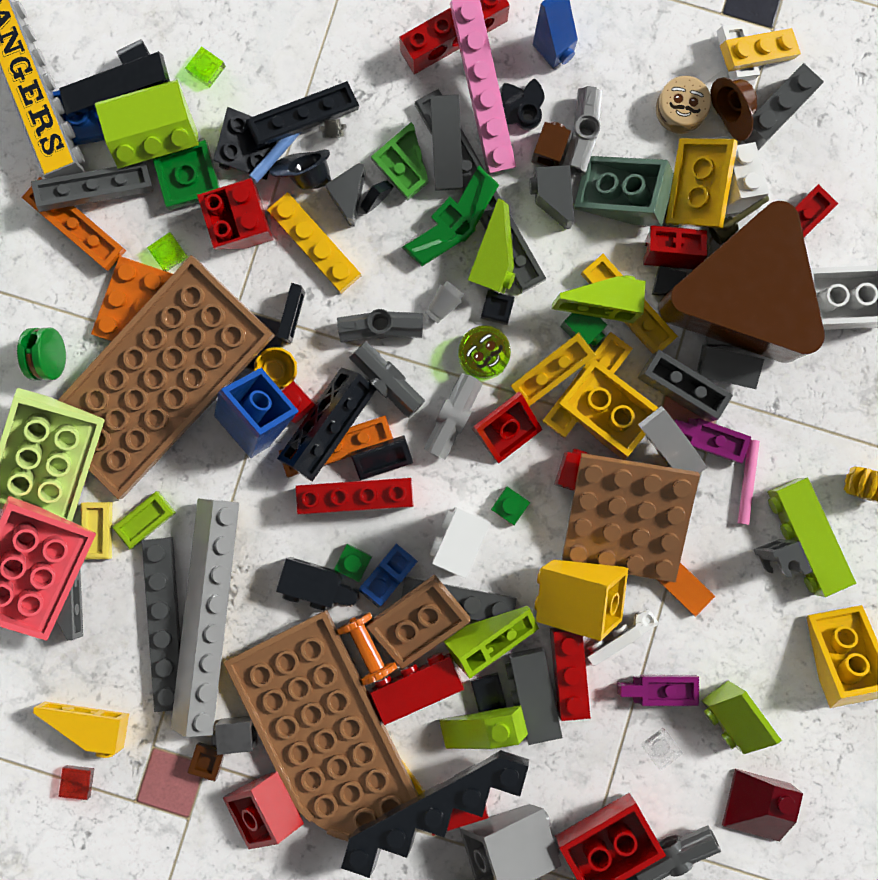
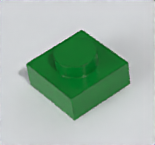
(510, 505)
(353, 562)

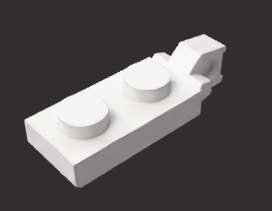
(622, 637)

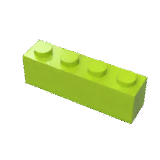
(806, 522)

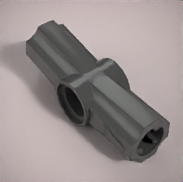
(361, 325)
(387, 379)
(681, 854)

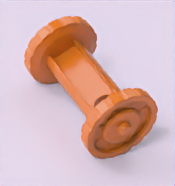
(367, 649)

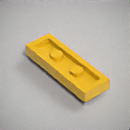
(760, 49)
(554, 369)

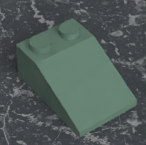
(626, 189)

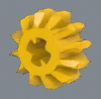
(862, 483)

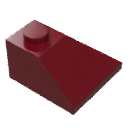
(761, 805)

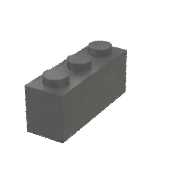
(783, 104)
(685, 386)
(534, 694)

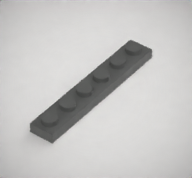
(162, 619)

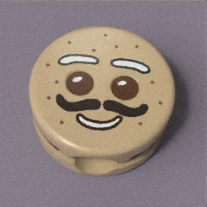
(683, 104)

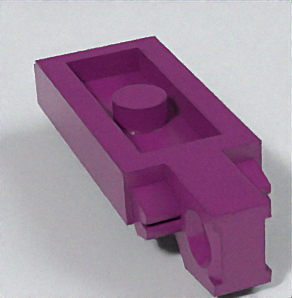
(715, 439)
(662, 690)

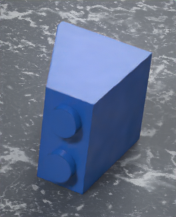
(254, 411)

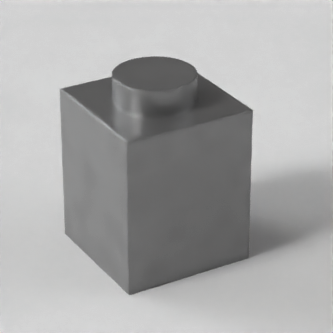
(234, 735)

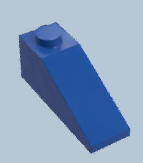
(555, 32)

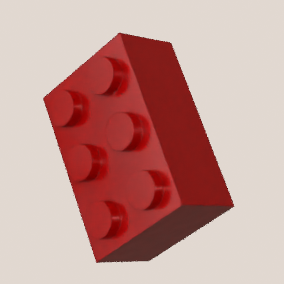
(610, 843)

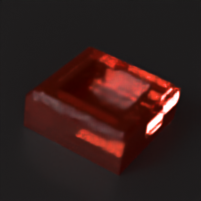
(76, 782)

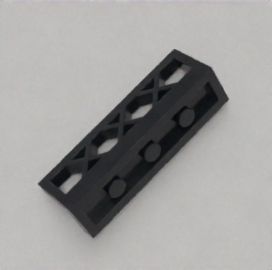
(329, 424)

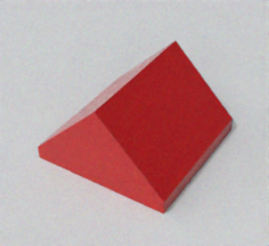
(507, 427)

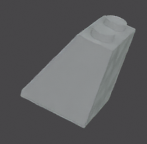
(511, 845)

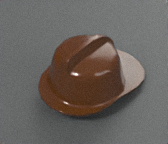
(735, 104)

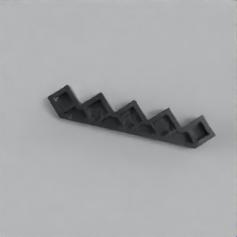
(433, 810)

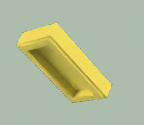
(98, 518)

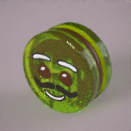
(484, 352)

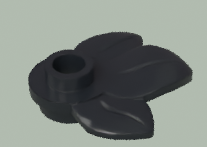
(521, 102)

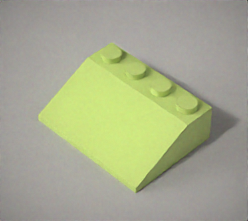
(46, 452)

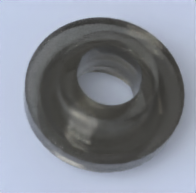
(332, 129)

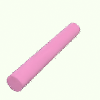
(748, 482)

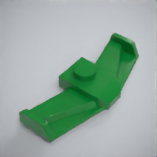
(454, 220)

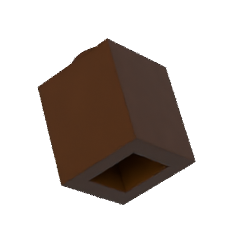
(551, 144)

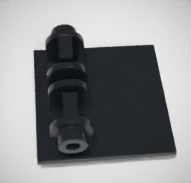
(236, 145)

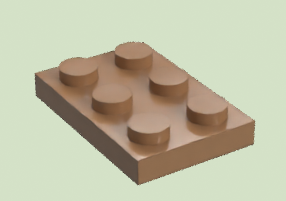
(418, 622)

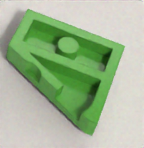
(403, 162)

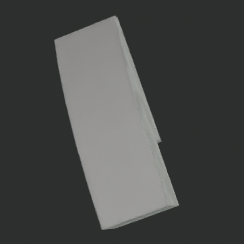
(671, 442)

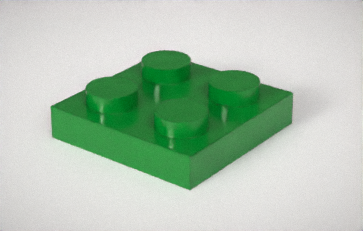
(186, 175)

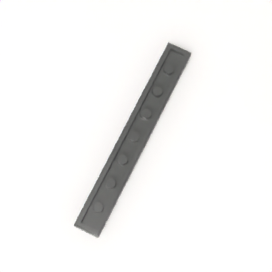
(526, 268)

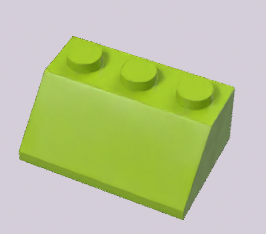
(147, 124)

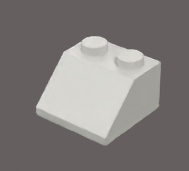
(747, 180)

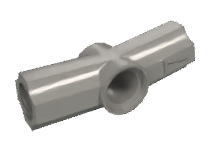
(586, 116)
(453, 416)

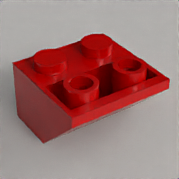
(235, 216)

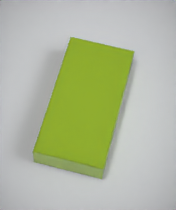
(144, 520)

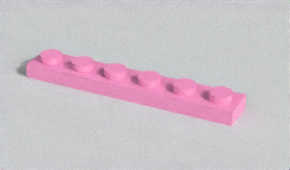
(482, 85)

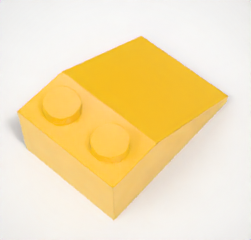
(608, 409)
(845, 655)

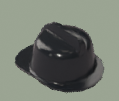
(305, 169)

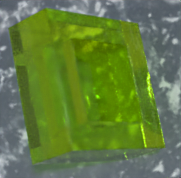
(205, 67)
(167, 252)

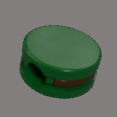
(41, 353)

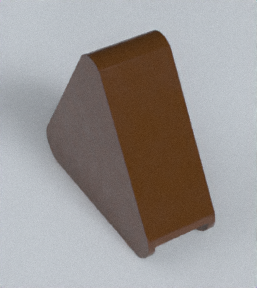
(754, 290)

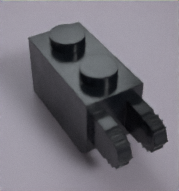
(314, 584)

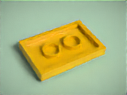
(701, 182)

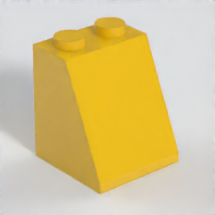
(581, 597)

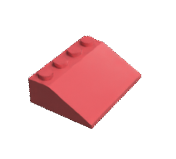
(37, 566)

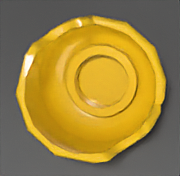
(278, 365)

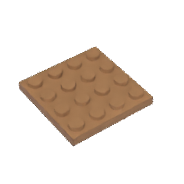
(630, 516)

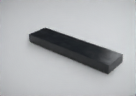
(118, 81)
(302, 114)

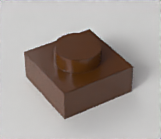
(206, 762)

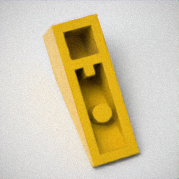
(87, 727)

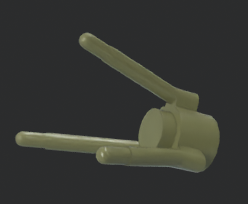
(730, 224)

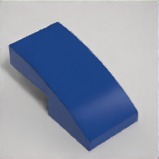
(387, 575)

